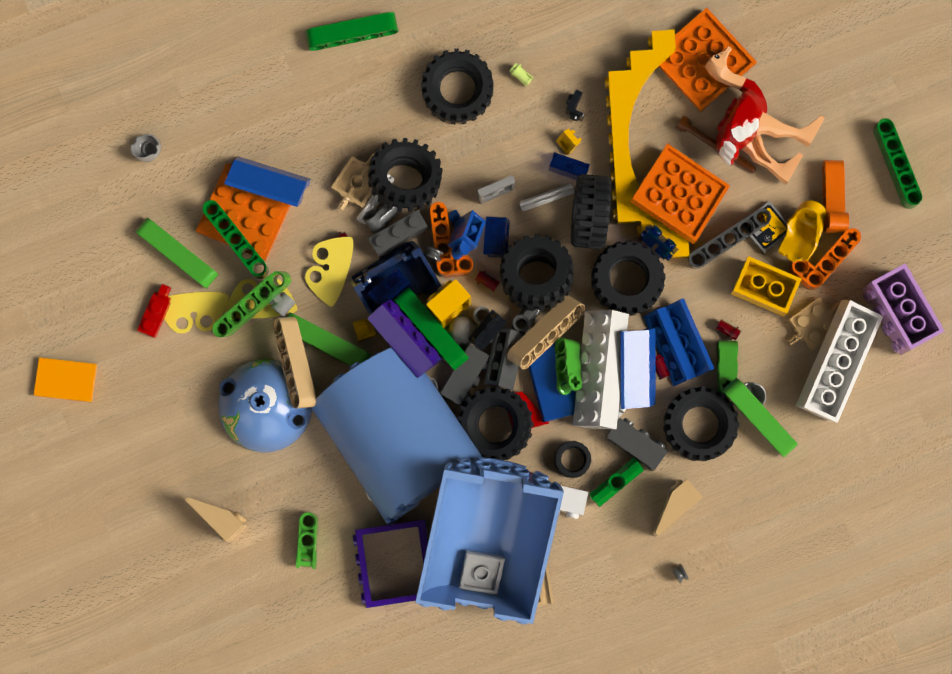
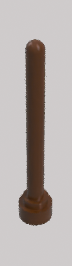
(685, 125)

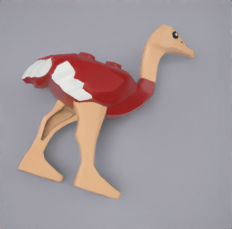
(748, 119)

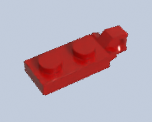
(155, 312)

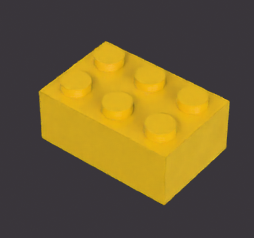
(766, 286)
(449, 302)

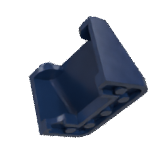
(411, 264)

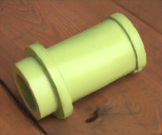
(521, 74)

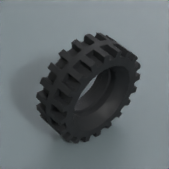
(460, 62)
(409, 155)
(518, 410)
(724, 412)

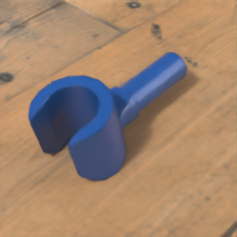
(453, 216)

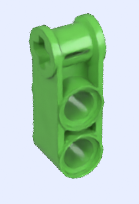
(727, 363)
(568, 365)
(304, 551)

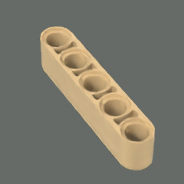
(545, 332)
(294, 362)

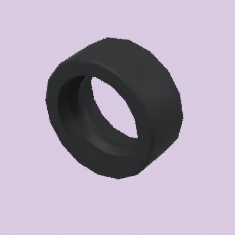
(587, 459)

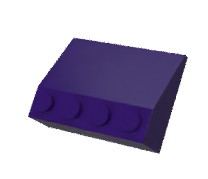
(405, 338)

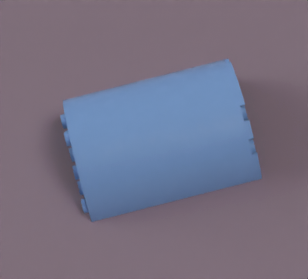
(392, 431)
(495, 511)

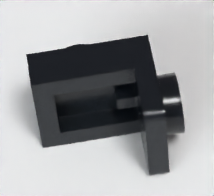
(573, 101)

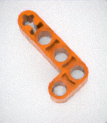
(834, 196)
(444, 239)
(830, 257)

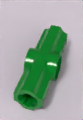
(625, 474)

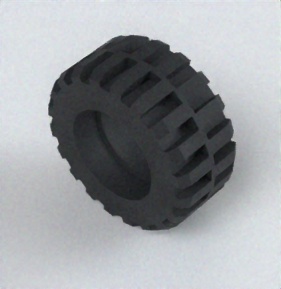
(591, 211)
(533, 250)
(634, 253)

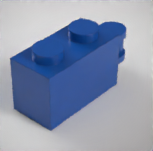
(466, 234)

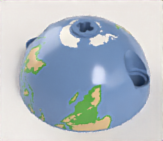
(266, 426)

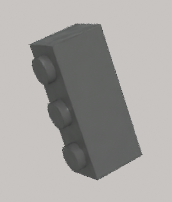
(398, 234)
(500, 370)
(466, 376)
(637, 444)

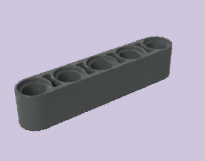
(739, 236)

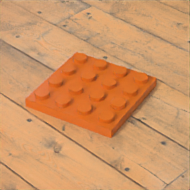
(694, 47)
(680, 193)
(253, 215)

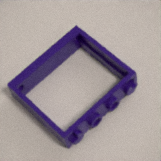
(361, 559)

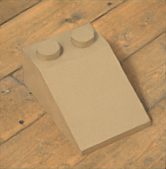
(677, 503)
(223, 521)

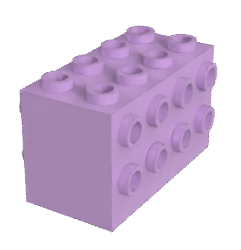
(904, 309)

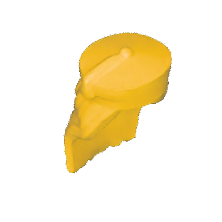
(803, 231)

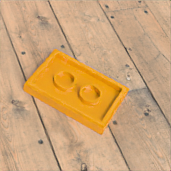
(65, 379)

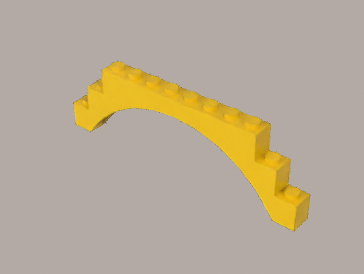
(623, 92)

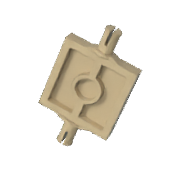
(353, 183)
(812, 323)

